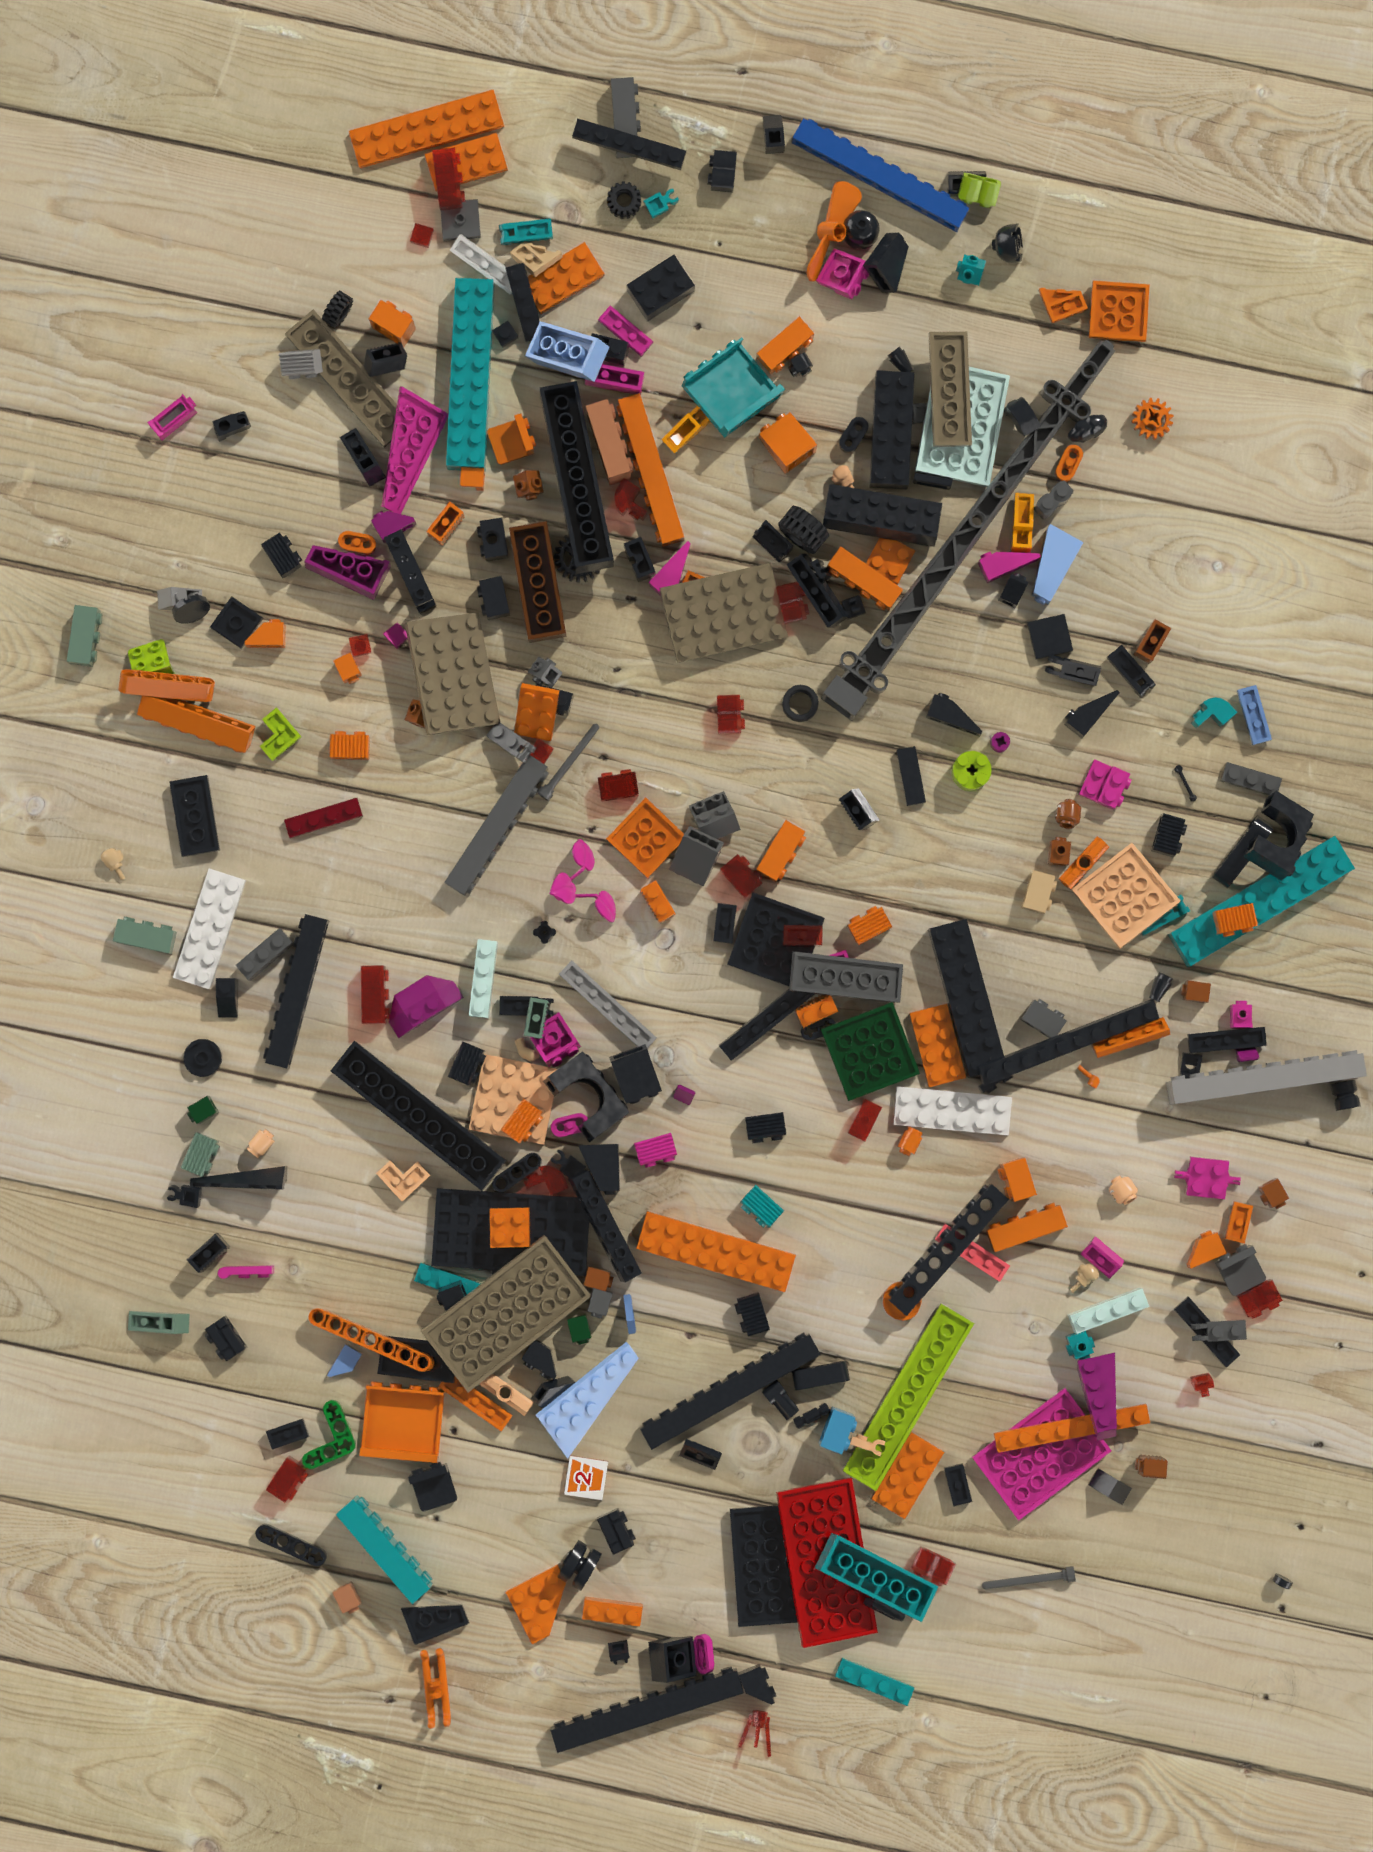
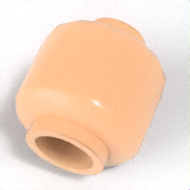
(1123, 1190)

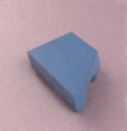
(629, 1314)
(345, 1362)

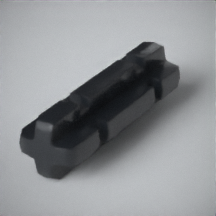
(811, 1415)

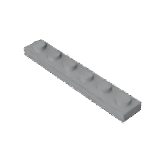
(607, 1005)

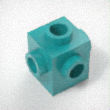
(970, 269)
(1076, 1339)

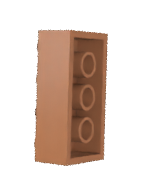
(608, 441)

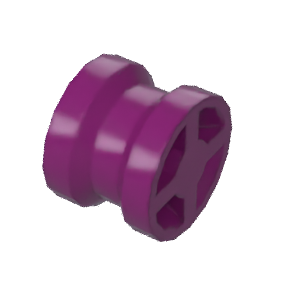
(998, 745)

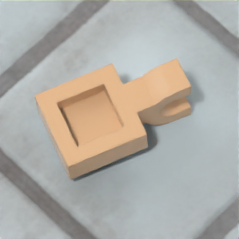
(861, 1441)

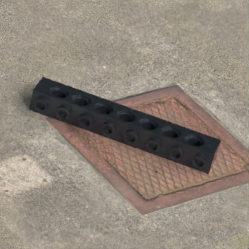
(997, 1201)

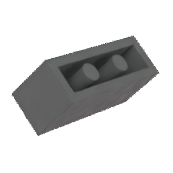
(264, 954)

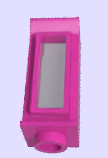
(173, 417)

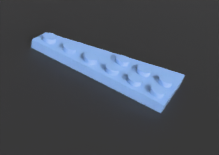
(578, 1407)

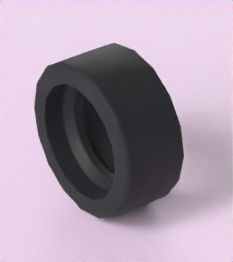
(796, 689)

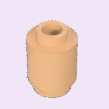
(260, 1143)

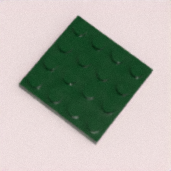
(870, 1051)

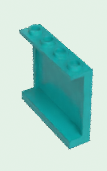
(731, 388)

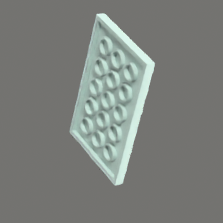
(974, 462)

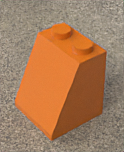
(787, 442)

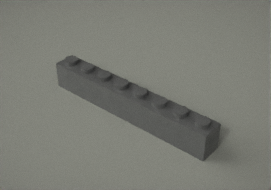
(496, 825)

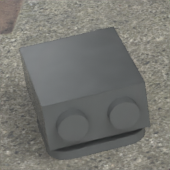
(696, 856)

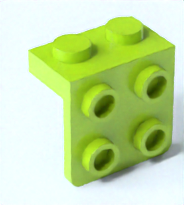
(151, 657)

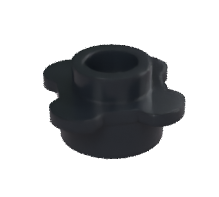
(544, 927)

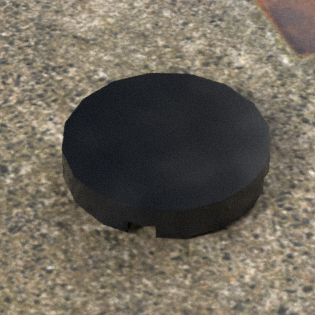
(190, 610)
(202, 1057)

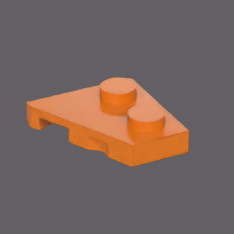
(1062, 303)

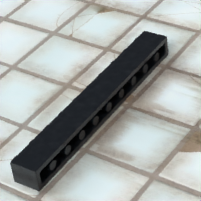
(729, 1391)
(646, 1710)

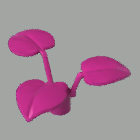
(565, 890)

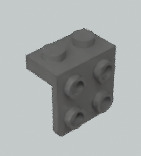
(1240, 1269)

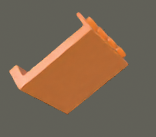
(402, 1422)

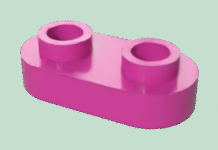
(569, 1124)
(703, 1653)

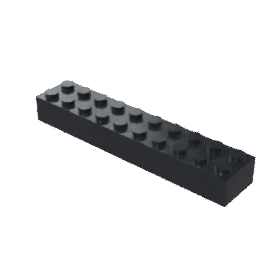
(576, 477)
(418, 1115)

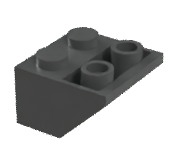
(715, 816)

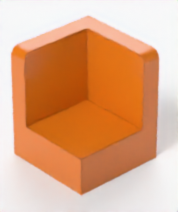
(472, 478)

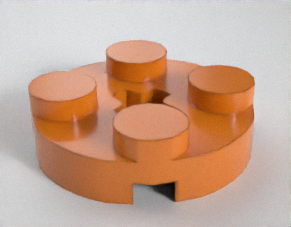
(892, 1310)

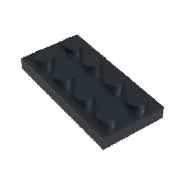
(194, 816)
(439, 1372)

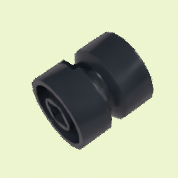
(1345, 1095)

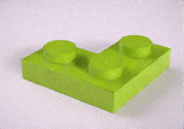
(283, 737)

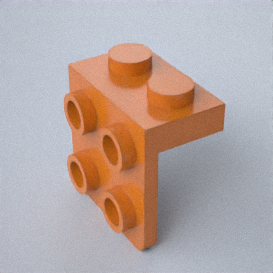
(511, 440)

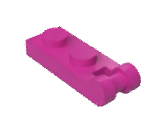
(245, 1271)

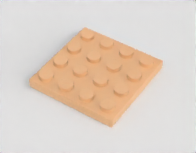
(1126, 895)
(501, 1090)

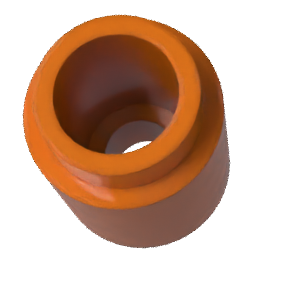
(910, 1141)

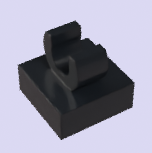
(853, 607)
(618, 1651)

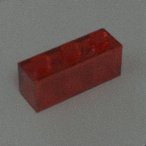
(448, 178)
(374, 994)

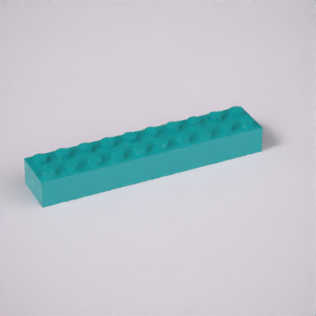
(470, 373)
(1269, 897)

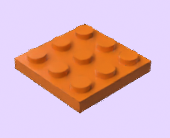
(1119, 311)
(646, 838)

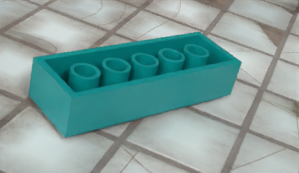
(385, 1549)
(876, 1577)

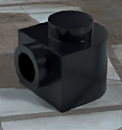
(800, 365)

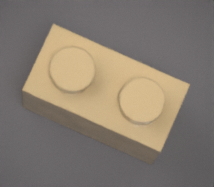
(1038, 892)

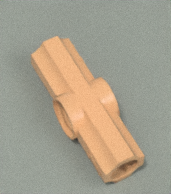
(515, 1400)

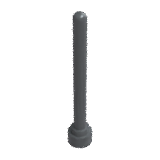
(547, 790)
(1067, 1575)

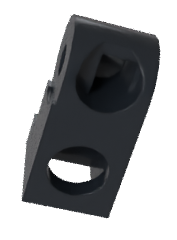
(231, 425)

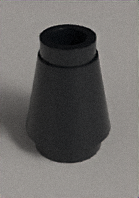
(900, 360)
(1160, 986)

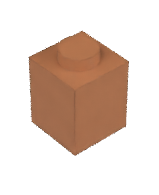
(347, 1598)

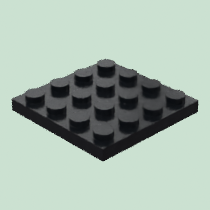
(760, 938)

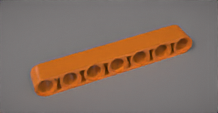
(362, 1339)

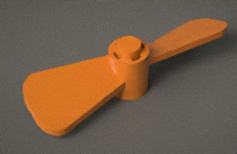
(842, 202)

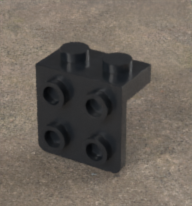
(433, 1486)

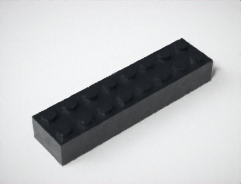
(966, 994)

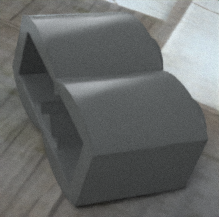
(1057, 497)

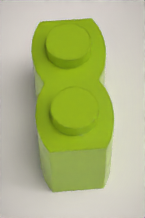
(979, 190)

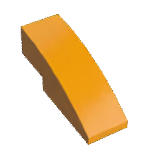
(686, 429)
(1022, 523)

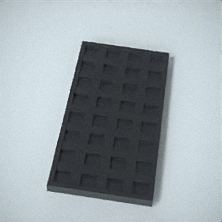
(464, 1228)

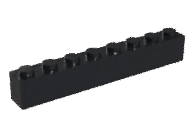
(296, 992)

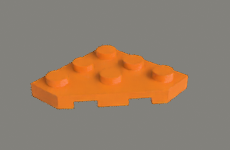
(538, 1602)

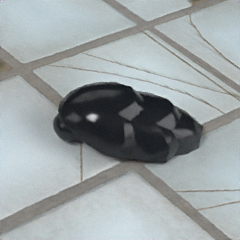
(1088, 428)

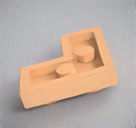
(400, 1183)

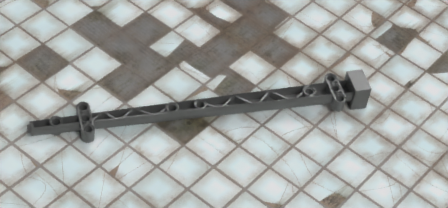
(849, 692)

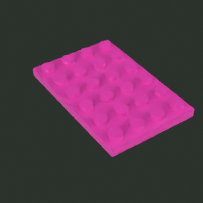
(1037, 1472)

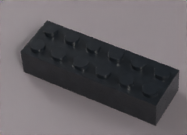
(891, 430)
(882, 515)

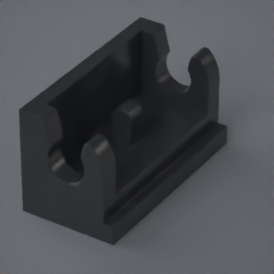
(772, 541)

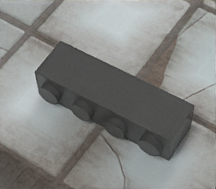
(625, 107)

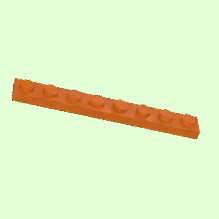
(1065, 1429)

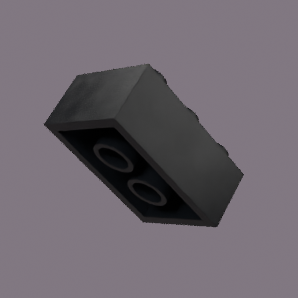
(660, 288)

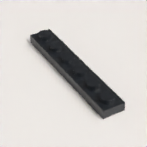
(629, 144)
(763, 1022)

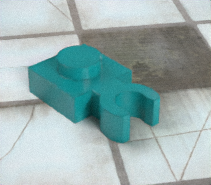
(658, 204)

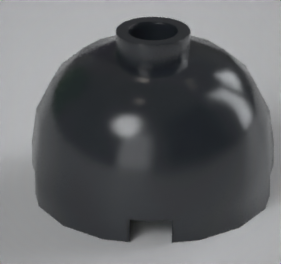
(861, 229)
(1008, 243)

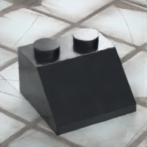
(672, 1659)

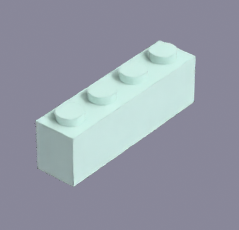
(483, 978)
(1108, 1310)

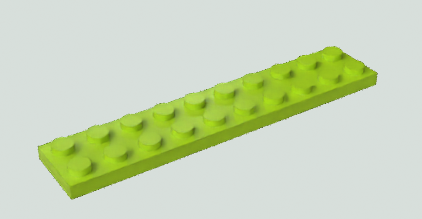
(909, 1395)

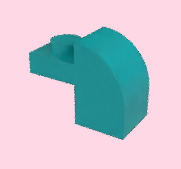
(1217, 709)

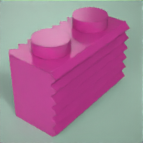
(656, 1149)

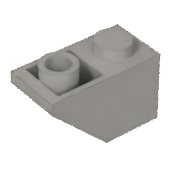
(170, 596)

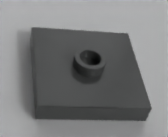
(461, 221)

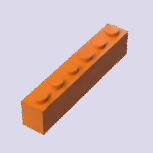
(198, 721)

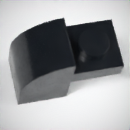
(1022, 416)

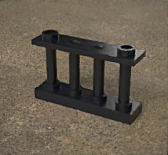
(410, 571)

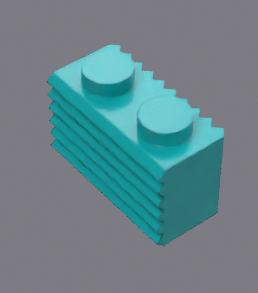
(761, 1206)

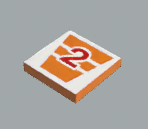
(586, 1477)

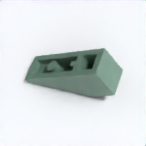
(158, 1322)

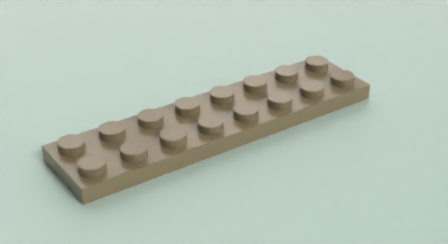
(347, 376)

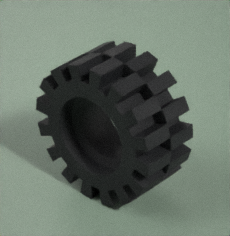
(624, 189)
(337, 309)

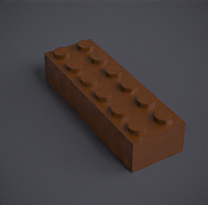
(537, 582)

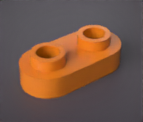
(1068, 463)
(357, 543)

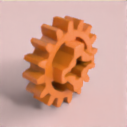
(1158, 414)

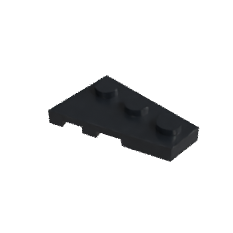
(432, 1621)

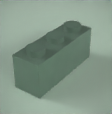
(84, 635)
(145, 935)

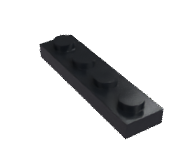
(523, 299)
(1227, 1040)
(1193, 1315)

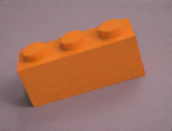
(785, 346)
(781, 851)
(612, 1611)

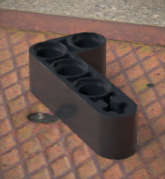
(1235, 862)

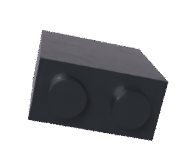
(635, 1074)

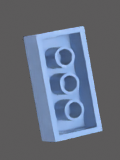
(567, 351)

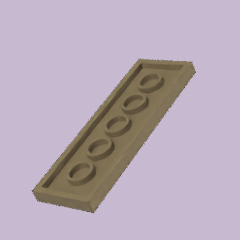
(950, 389)

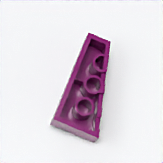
(352, 571)
(1099, 1389)

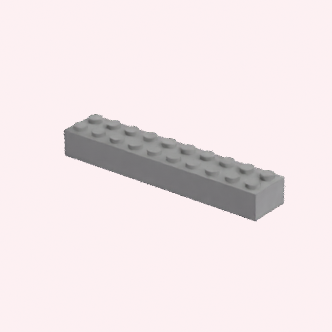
(1261, 1079)

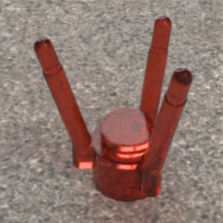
(758, 1718)

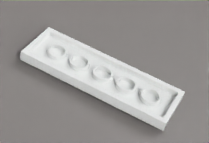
(209, 928)
(952, 1111)

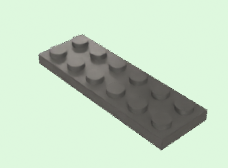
(846, 977)

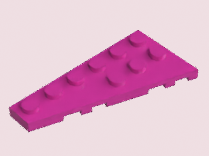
(413, 438)

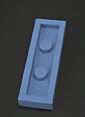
(1254, 715)

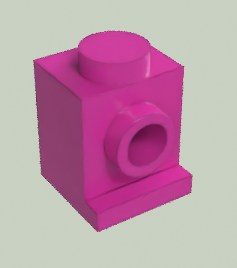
(1235, 1019)

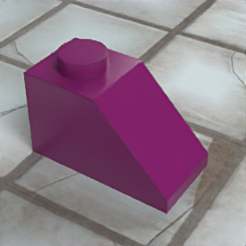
(390, 522)

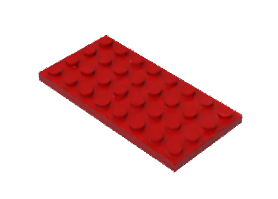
(823, 1605)

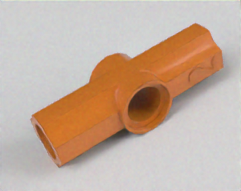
(1075, 871)

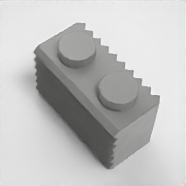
(301, 363)

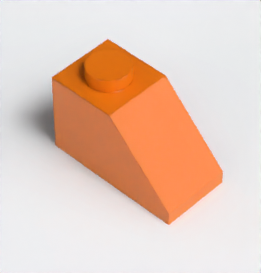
(268, 635)
(1206, 1249)

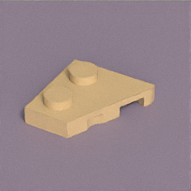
(535, 258)

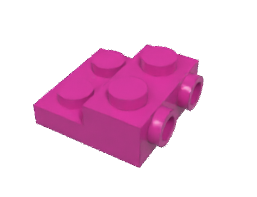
(843, 274)
(1105, 784)
(557, 1041)

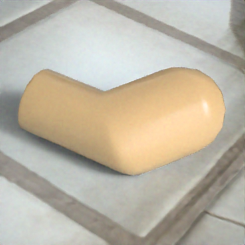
(524, 1052)

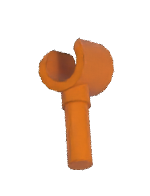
(1093, 1081)

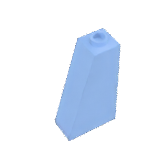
(1055, 560)

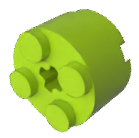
(963, 778)

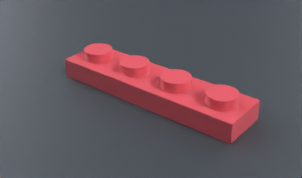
(979, 1257)

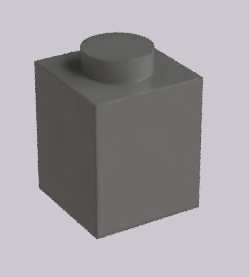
(599, 1303)

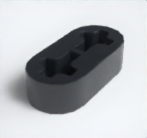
(818, 1034)

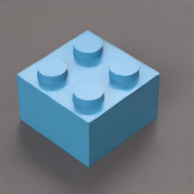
(837, 1430)

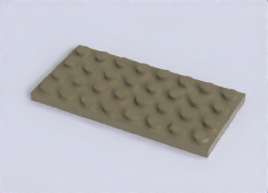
(505, 1313)

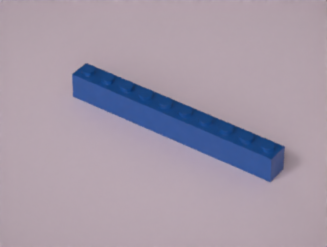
(880, 175)

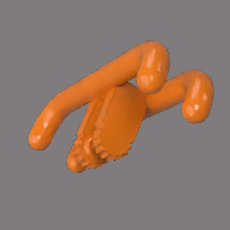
(436, 1688)

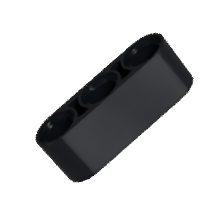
(526, 1170)
(820, 1375)

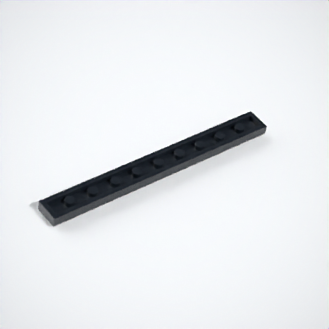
(1068, 1042)

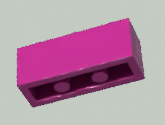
(618, 379)

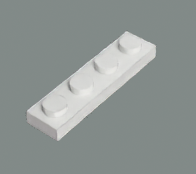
(481, 262)

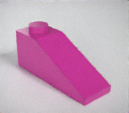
(1002, 563)
(672, 571)

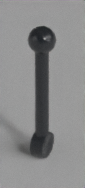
(1178, 769)

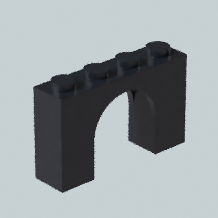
(1296, 824)
(582, 1070)

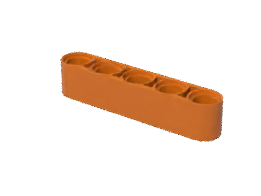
(166, 685)

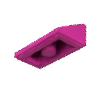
(1102, 1257)

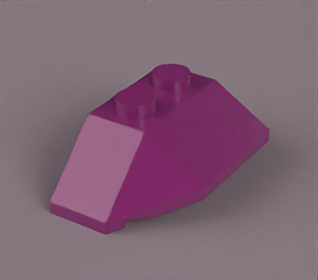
(421, 1002)

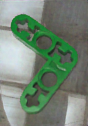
(338, 1436)

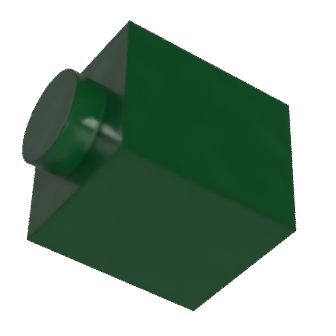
(202, 1110)
(579, 1329)

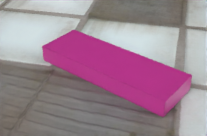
(625, 330)

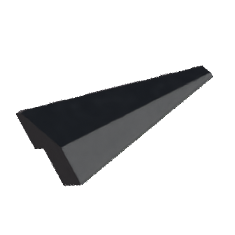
(258, 1179)

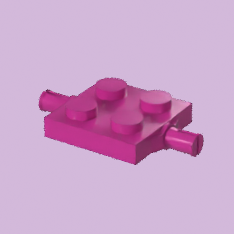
(1207, 1177)

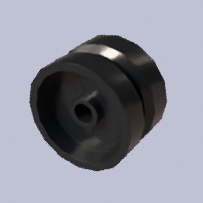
(579, 1565)

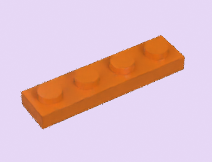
(1133, 1037)
(478, 1404)

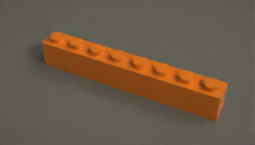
(651, 470)

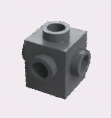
(545, 672)

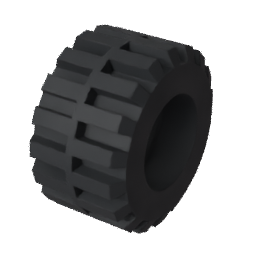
(803, 529)

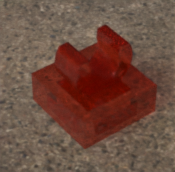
(1202, 1383)

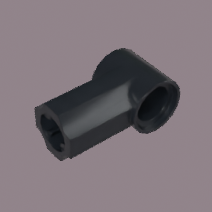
(778, 1397)

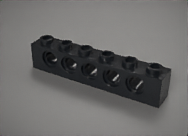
(604, 1226)

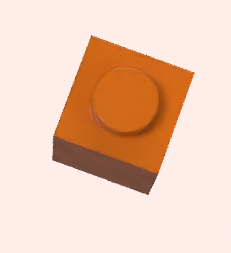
(347, 668)

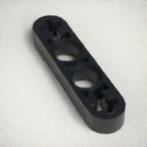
(290, 1547)

